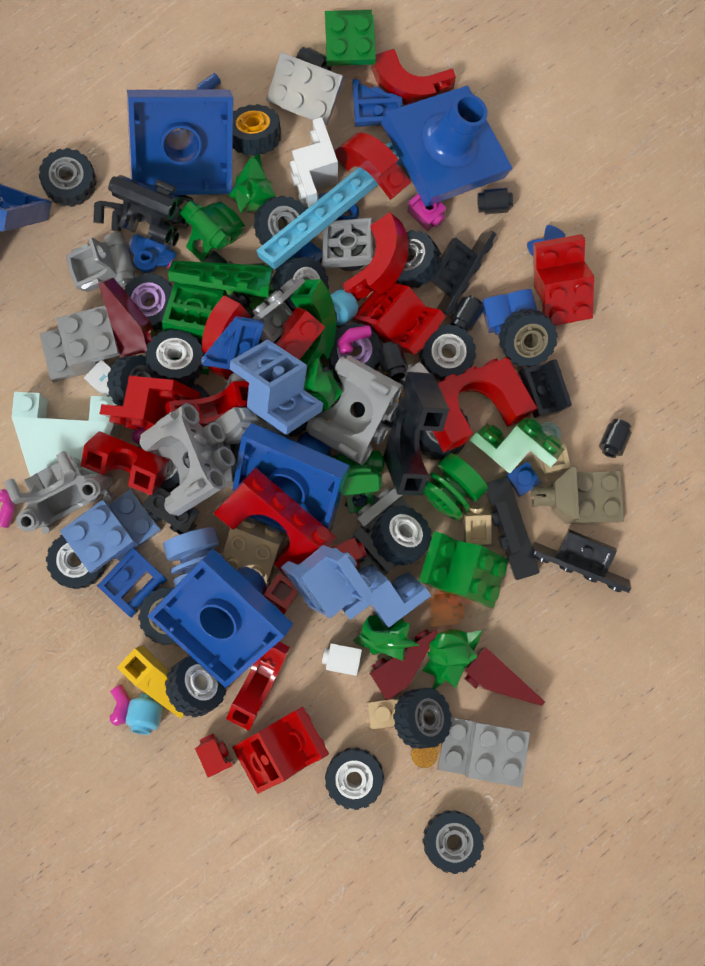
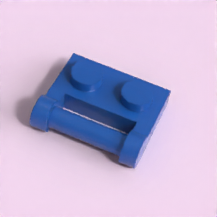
(126, 576)

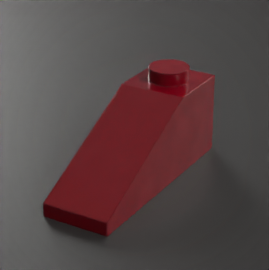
(128, 322)
(496, 677)

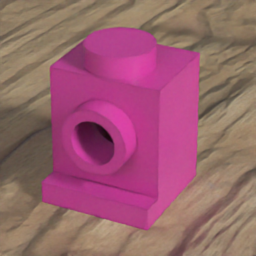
(425, 217)

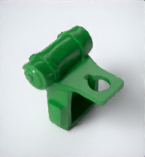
(213, 224)
(362, 478)

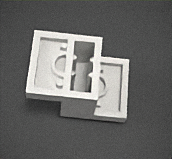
(314, 165)

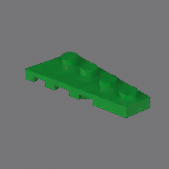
(223, 276)

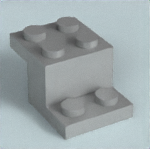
(304, 88)
(78, 343)
(485, 752)

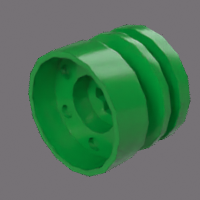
(457, 482)

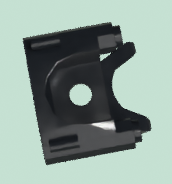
(145, 203)

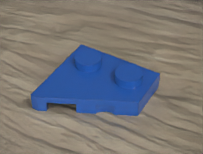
(372, 104)
(235, 340)

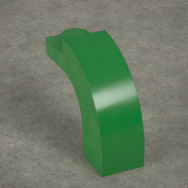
(316, 300)

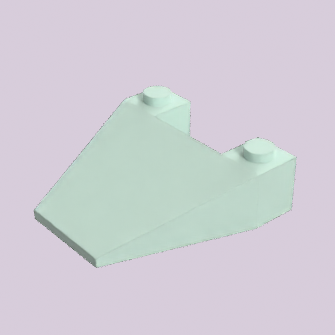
(45, 438)

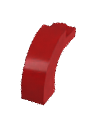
(412, 88)
(375, 158)
(387, 262)
(218, 321)
(215, 406)
(257, 686)

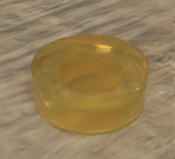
(424, 757)

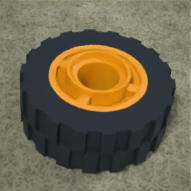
(255, 130)

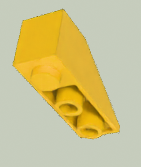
(148, 675)

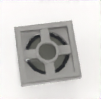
(346, 244)

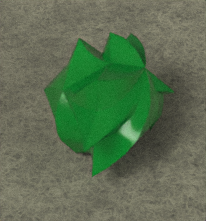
(252, 186)
(321, 384)
(385, 640)
(450, 655)

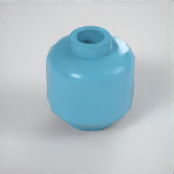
(345, 306)
(144, 715)

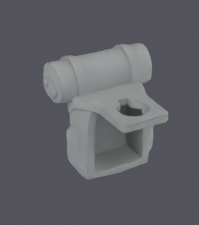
(100, 262)
(238, 420)

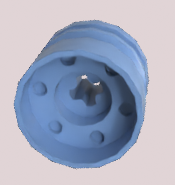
(190, 549)

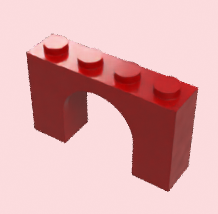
(496, 381)
(261, 496)

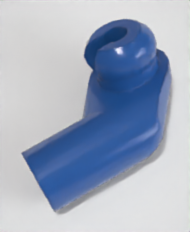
(209, 83)

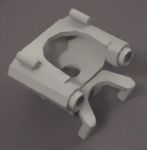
(353, 434)
(182, 437)
(58, 492)

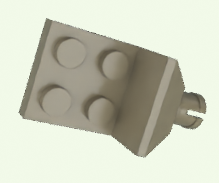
(583, 497)

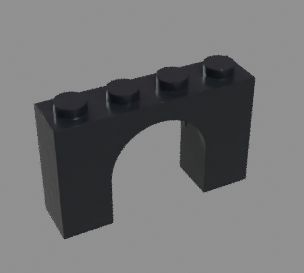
(418, 409)

